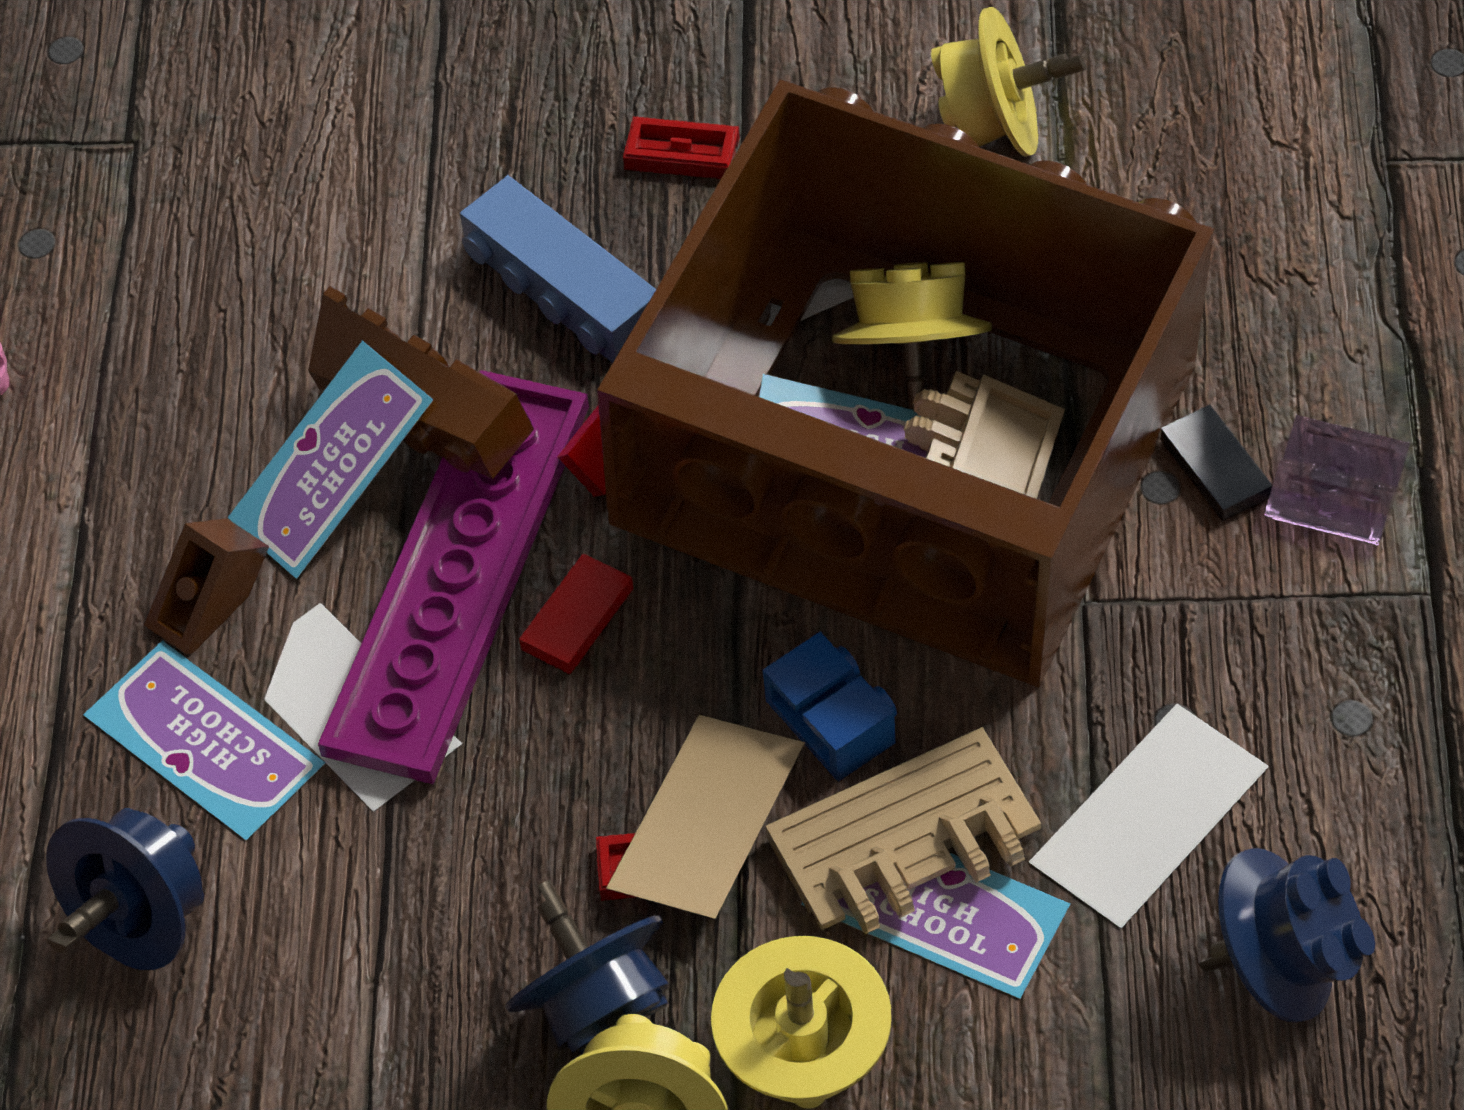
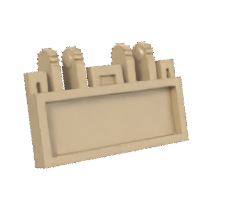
(987, 431)
(903, 827)

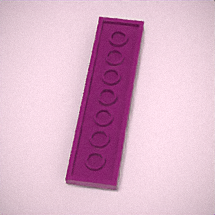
(449, 598)

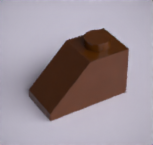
(205, 582)

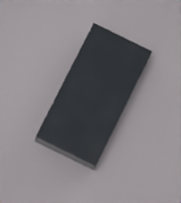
(1216, 462)

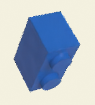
(830, 706)

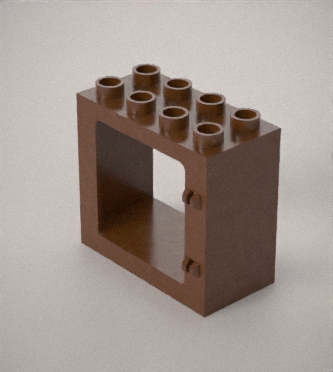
(845, 515)

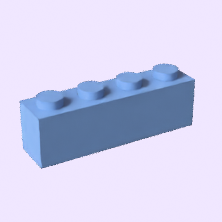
(555, 266)

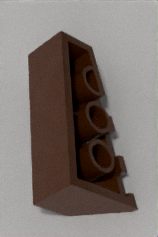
(471, 416)

